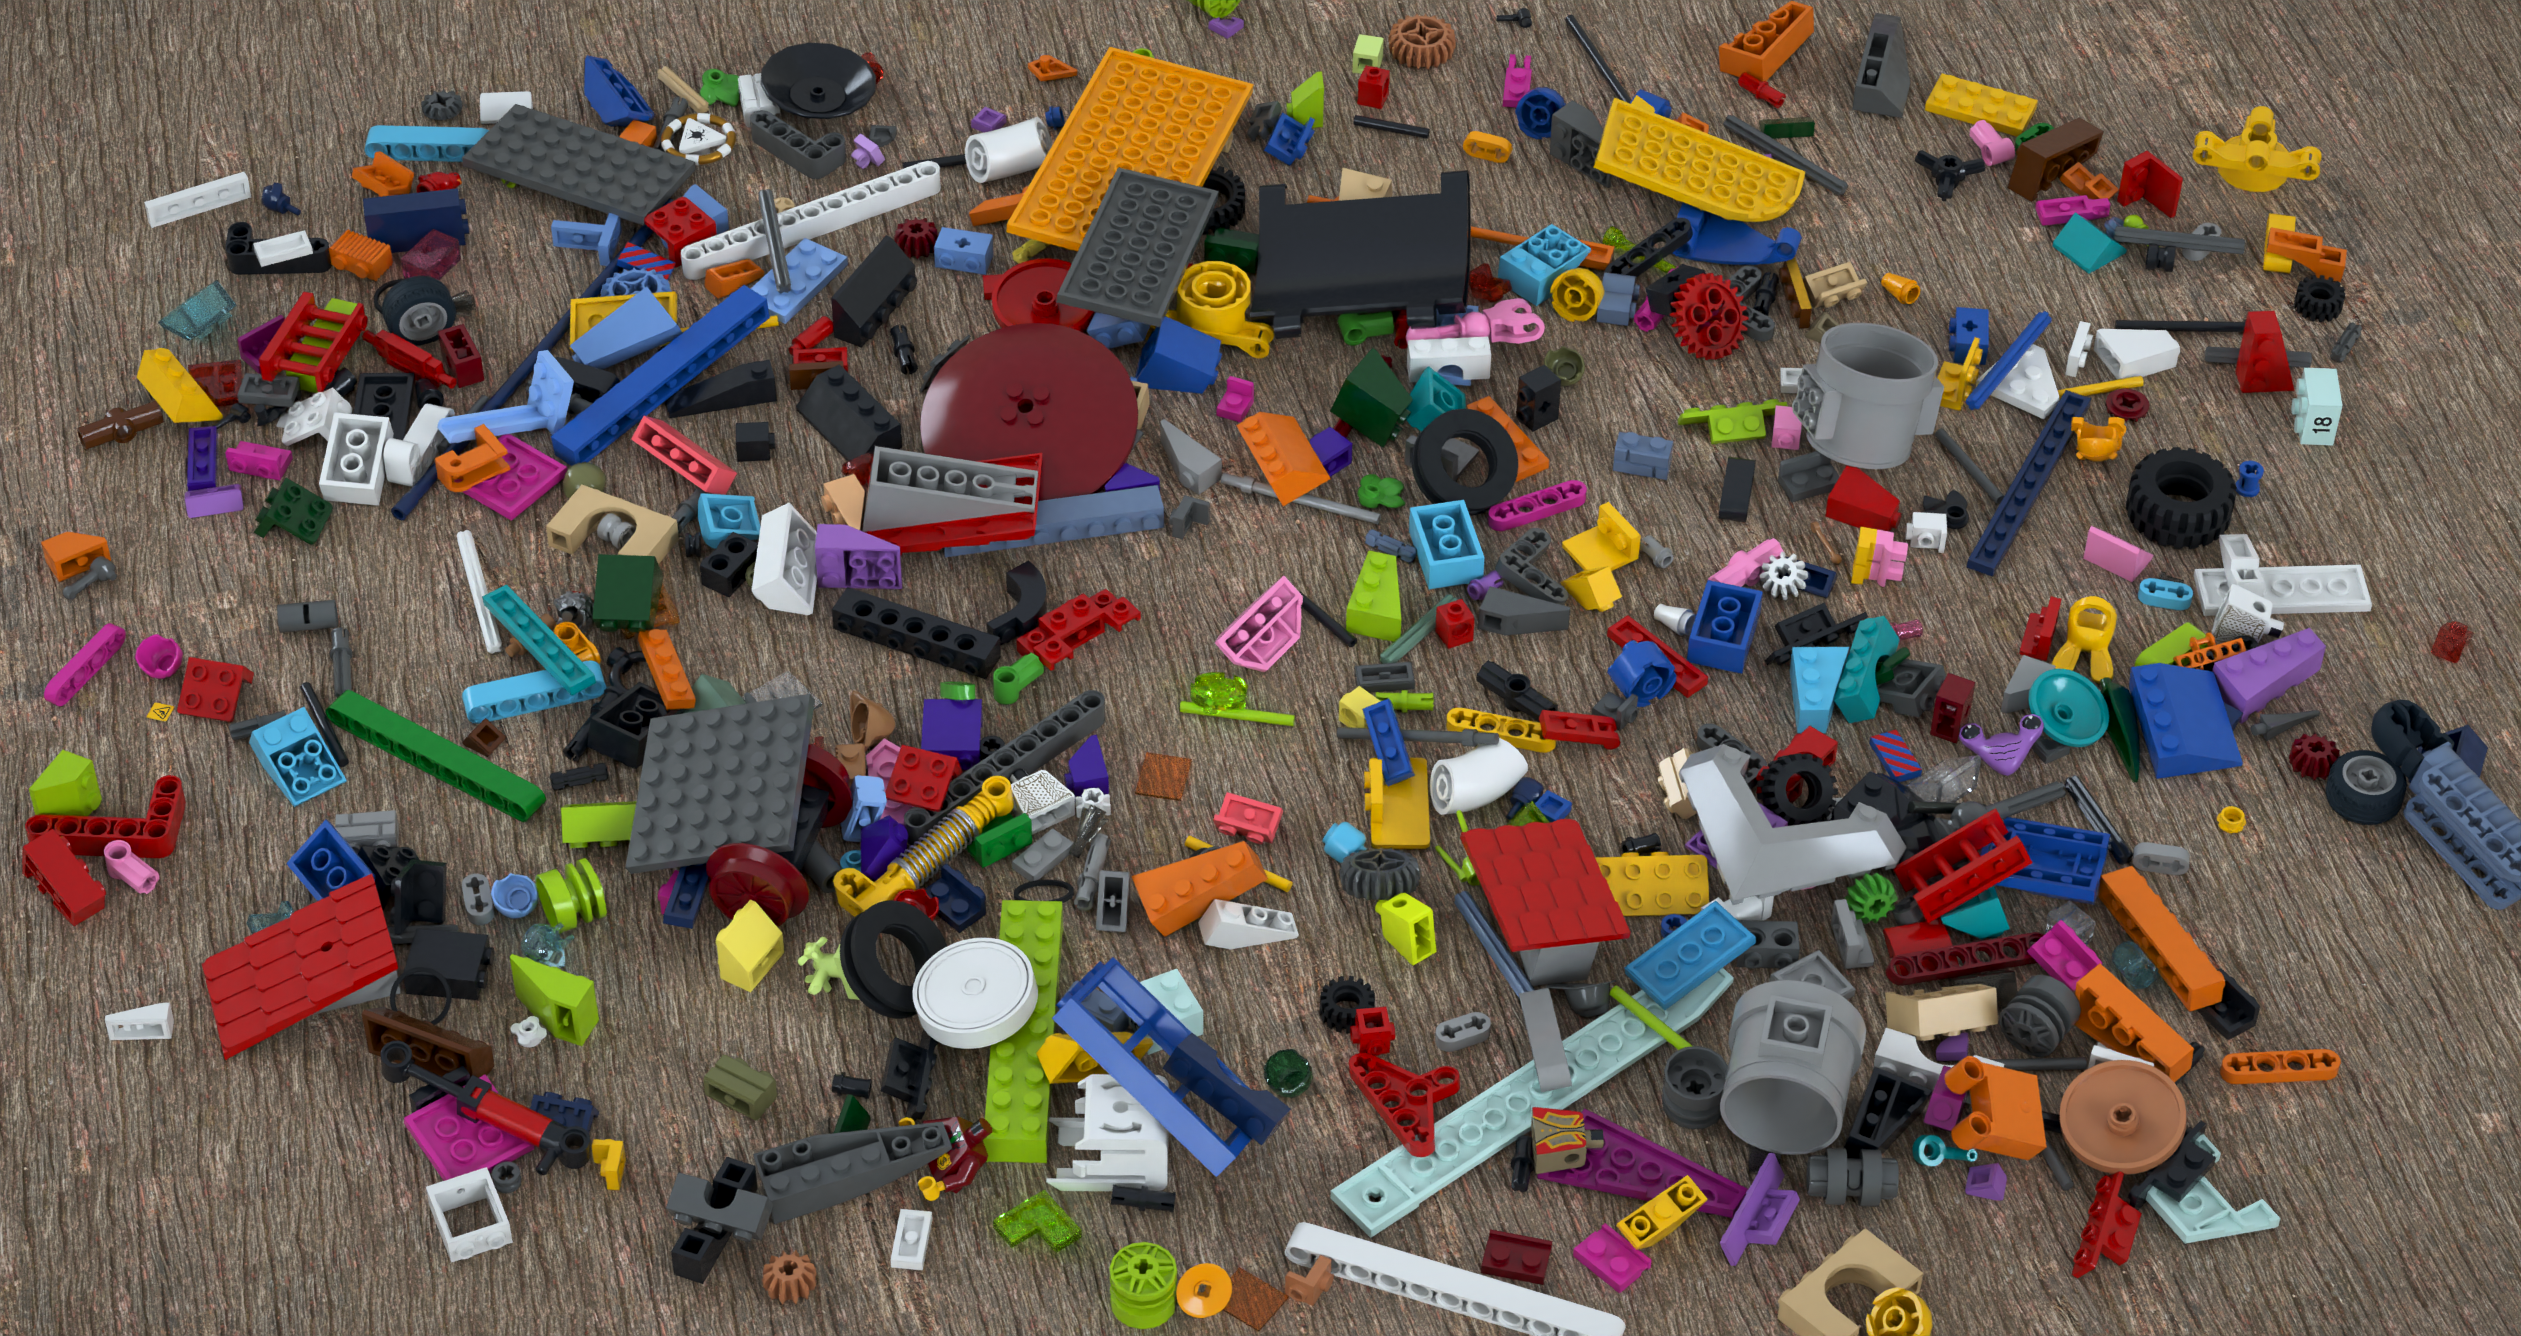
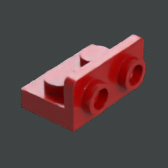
(2040, 631)

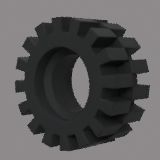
(2314, 288)
(1344, 991)

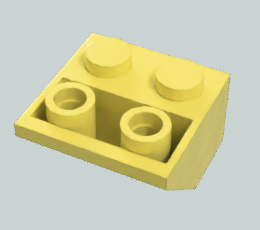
(748, 947)

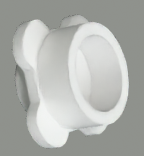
(529, 1032)

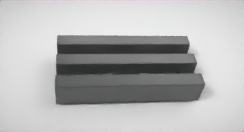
(1387, 677)

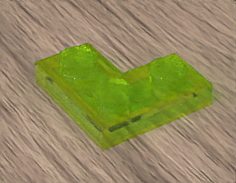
(1041, 1216)

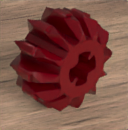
(916, 237)
(2313, 756)

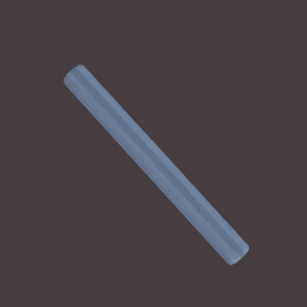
(1492, 943)

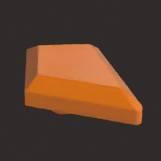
(1050, 68)

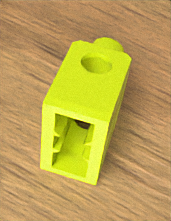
(1408, 927)

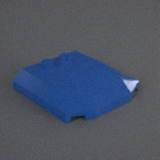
(2063, 859)

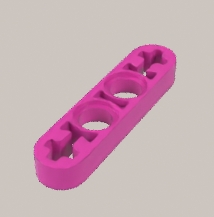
(1566, 494)
(84, 664)

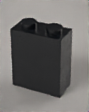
(456, 956)

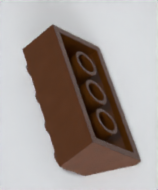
(430, 1045)

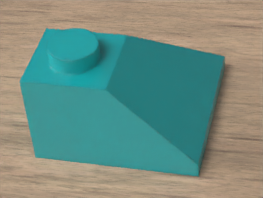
(1433, 397)
(1979, 916)

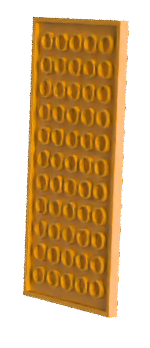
(1134, 118)

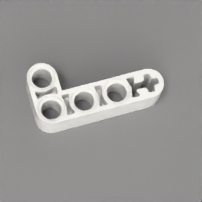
(411, 457)

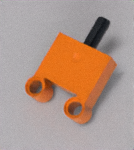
(2004, 1110)

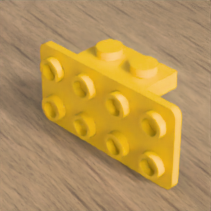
(1398, 811)
(1657, 883)

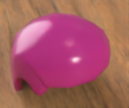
(159, 656)

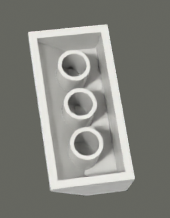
(786, 562)

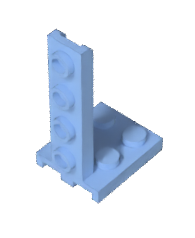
(545, 406)

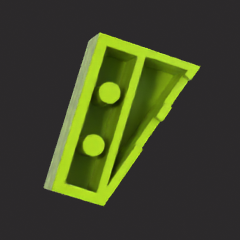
(1375, 599)

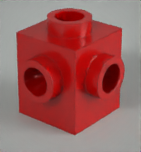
(1372, 1031)

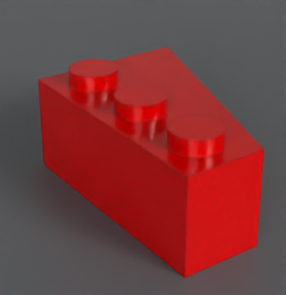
(63, 877)

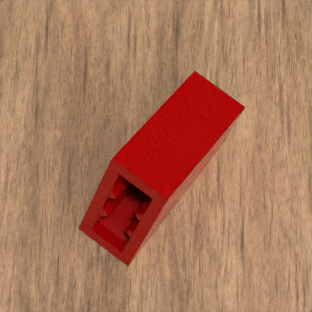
(1862, 502)

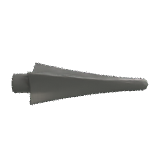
(2274, 724)

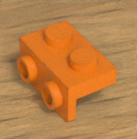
(384, 176)

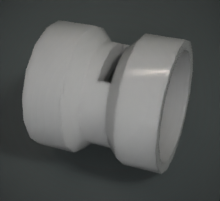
(614, 530)

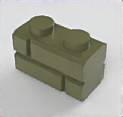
(740, 1086)

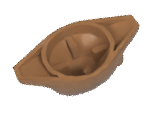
(869, 721)

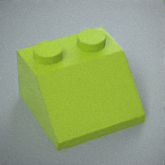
(66, 787)

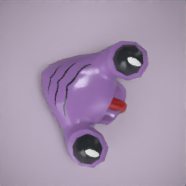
(2005, 750)

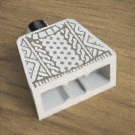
(2245, 615)
(1041, 798)

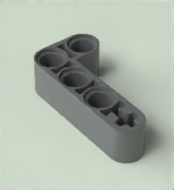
(799, 151)

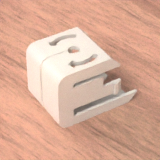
(1125, 1132)

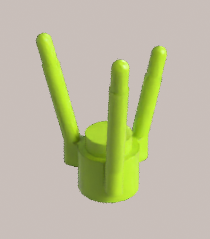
(1467, 872)

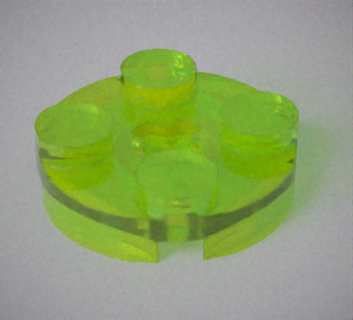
(1218, 693)

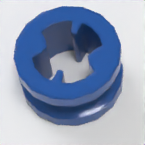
(1670, 921)

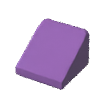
(1986, 1181)

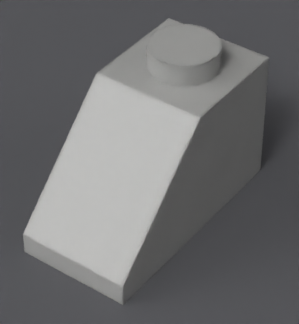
(2018, 689)

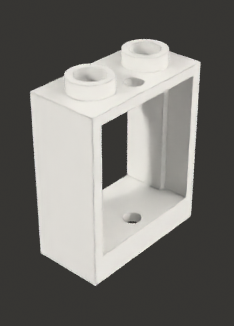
(475, 1187)

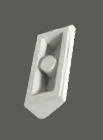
(496, 105)

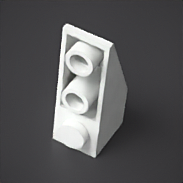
(1243, 925)

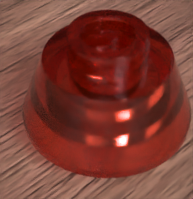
(859, 466)

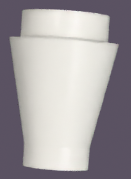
(1675, 618)

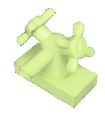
(826, 966)

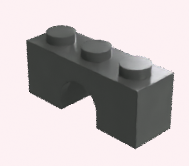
(743, 1217)

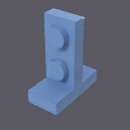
(589, 236)

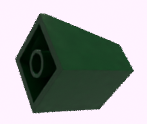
(1373, 400)
(626, 592)

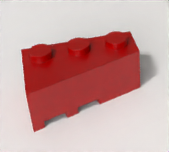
(2262, 356)

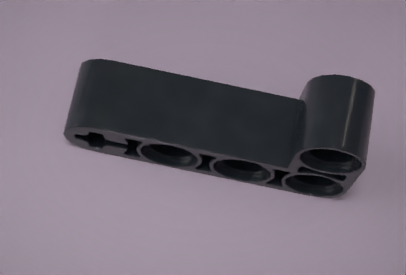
(244, 261)

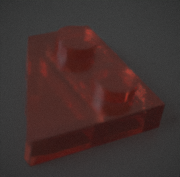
(219, 380)

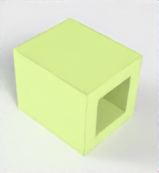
(1367, 52)

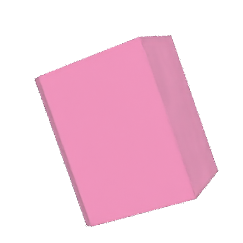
(2115, 554)

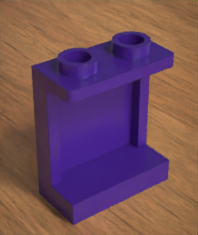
(953, 729)

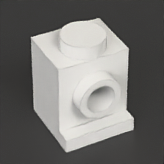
(1927, 531)

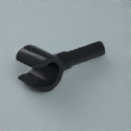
(1523, 17)
(237, 412)

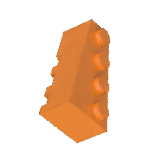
(1186, 888)

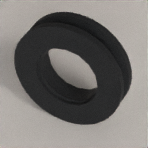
(1482, 431)
(861, 962)

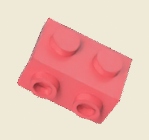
(1248, 818)

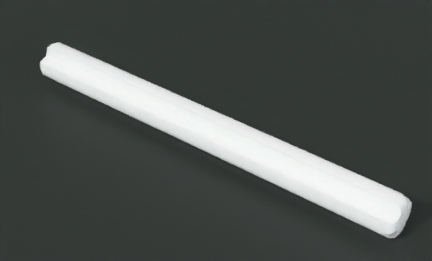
(478, 589)

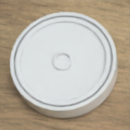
(975, 993)

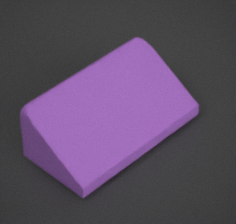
(214, 500)

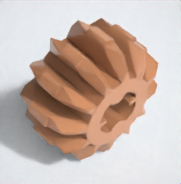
(789, 1277)

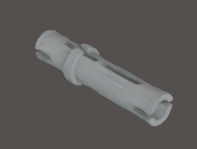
(1089, 880)

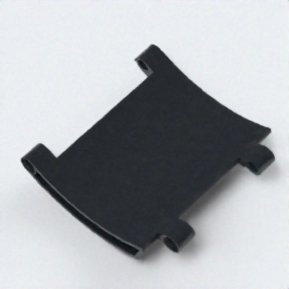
(1363, 256)

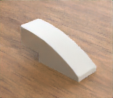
(2241, 563)

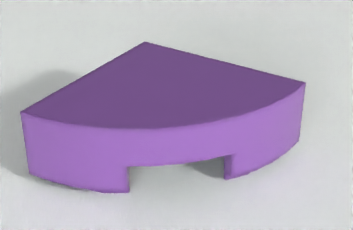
(1226, 27)
(1953, 1048)

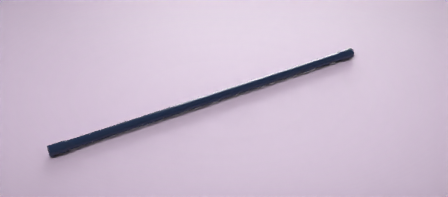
(411, 498)

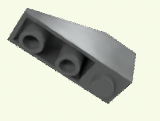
(1516, 614)

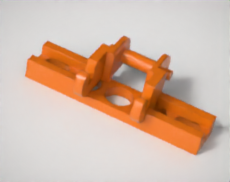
(2194, 656)

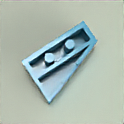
(1814, 682)

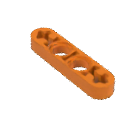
(2279, 1062)

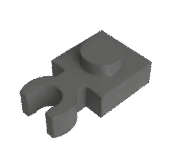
(1263, 116)

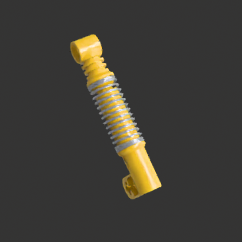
(906, 872)

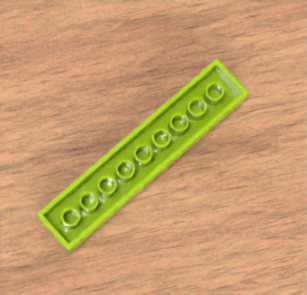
(1017, 1085)

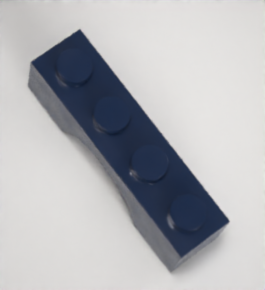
(1250, 1110)

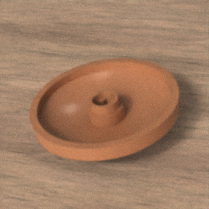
(2123, 1117)

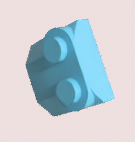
(725, 514)

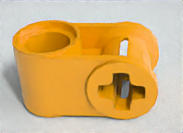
(577, 642)

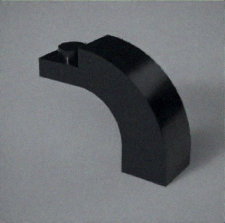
(1029, 590)

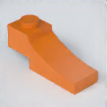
(2308, 251)

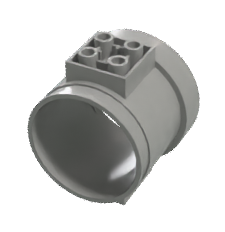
(1868, 395)
(1791, 1066)

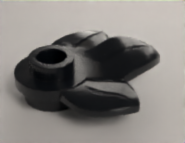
(1953, 506)

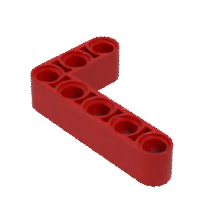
(147, 836)

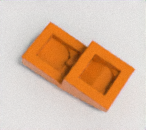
(2085, 183)

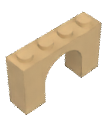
(586, 508)
(1861, 1261)

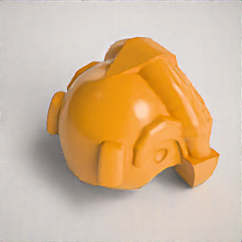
(2098, 442)

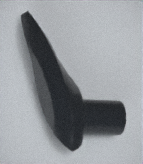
(268, 415)

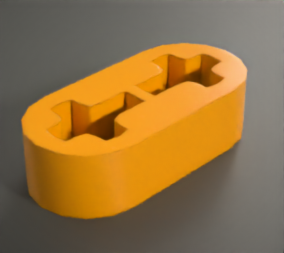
(1487, 147)

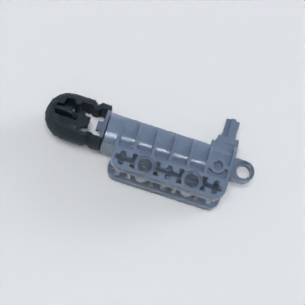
(2453, 801)

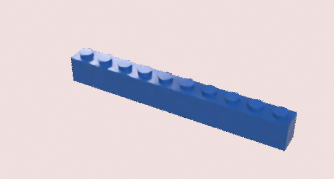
(660, 376)

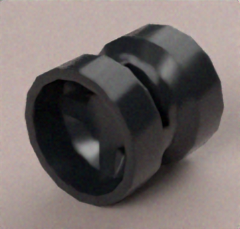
(2160, 257)

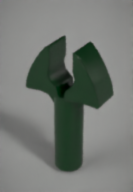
(1884, 670)

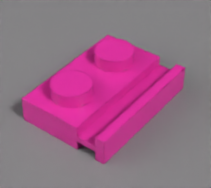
(1612, 1258)

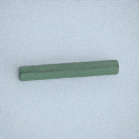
(1413, 634)

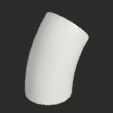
(1007, 150)
(1476, 777)

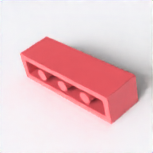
(684, 456)

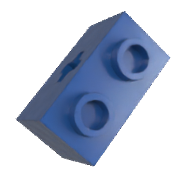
(1965, 327)

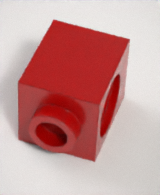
(1373, 87)
(1454, 623)

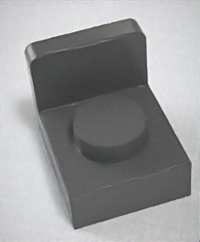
(1621, 710)

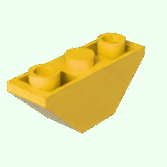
(1662, 1214)

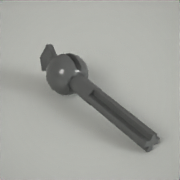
(1971, 810)

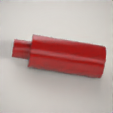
(812, 335)

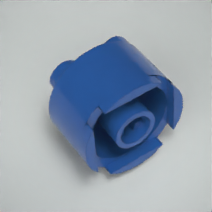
(1642, 671)

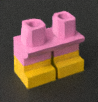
(1873, 557)

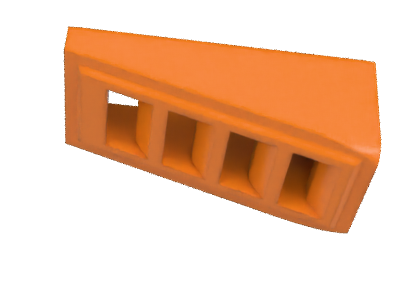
(730, 277)

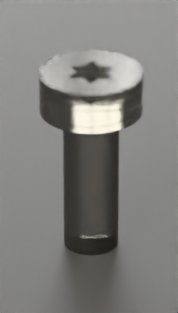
(2163, 576)

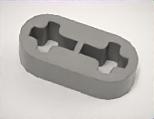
(2204, 229)
(2161, 858)
(472, 900)
(1462, 1031)

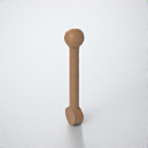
(1835, 558)

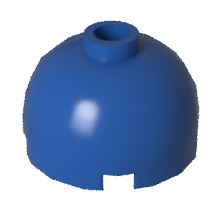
(1536, 111)

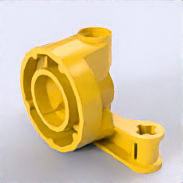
(2255, 157)
(1215, 302)

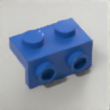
(1289, 139)

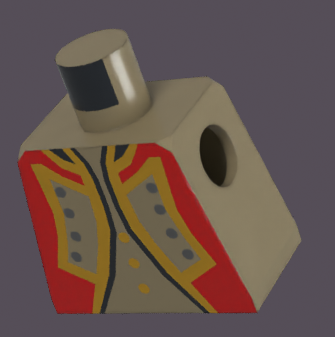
(1561, 1139)

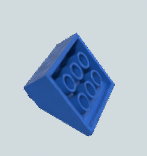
(2182, 720)

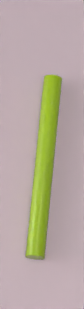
(1244, 714)
(1648, 1018)

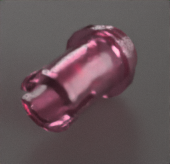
(1908, 629)

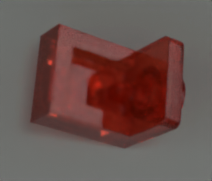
(1486, 286)
(2451, 641)

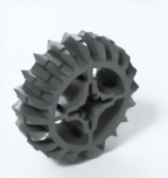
(1379, 874)

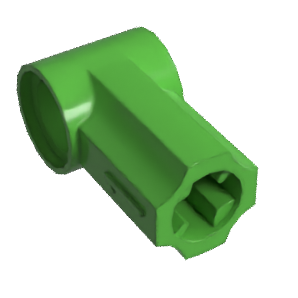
(1358, 327)
(1013, 678)

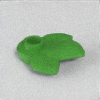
(724, 88)
(1378, 491)

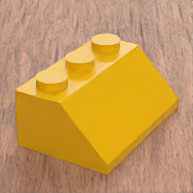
(175, 388)
(1068, 1062)

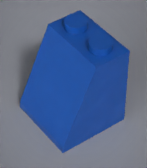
(1179, 358)

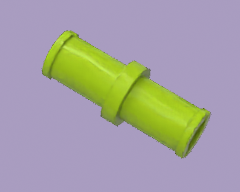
(1409, 701)

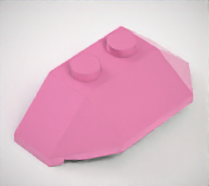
(1264, 628)

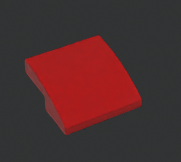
(1918, 938)

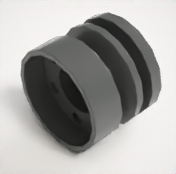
(2040, 1015)
(1694, 1087)

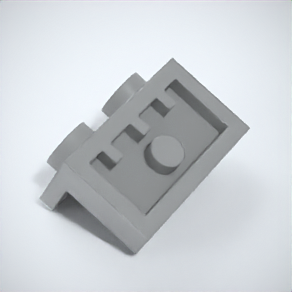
(1850, 937)

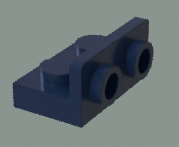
(958, 899)
(568, 1113)

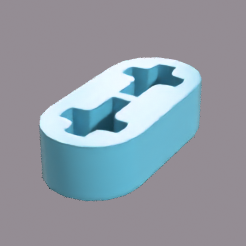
(2165, 594)

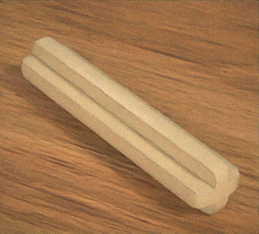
(683, 90)

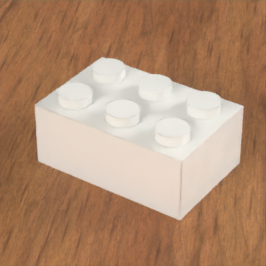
(355, 459)

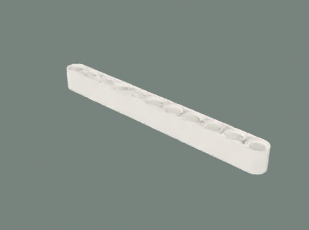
(814, 218)
(1447, 1286)

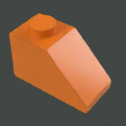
(73, 553)

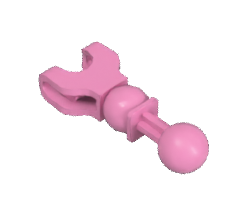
(1496, 323)

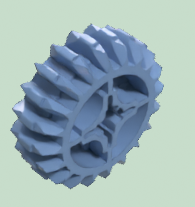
(633, 282)

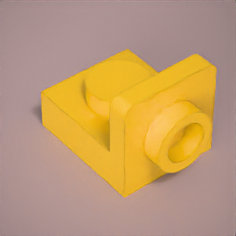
(612, 1160)

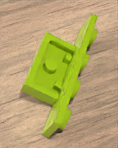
(1733, 423)

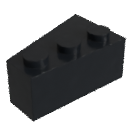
(1884, 1112)

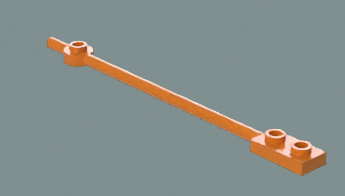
(1599, 257)

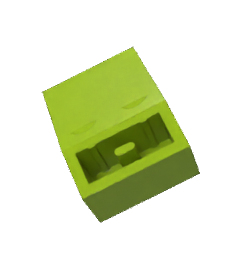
(558, 998)

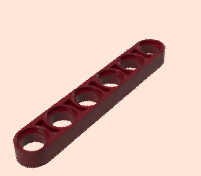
(1967, 954)

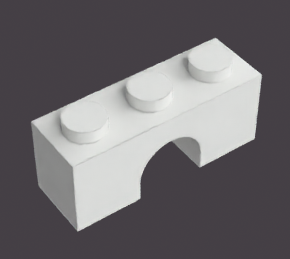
(1469, 353)

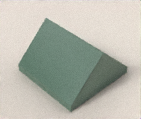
(713, 694)

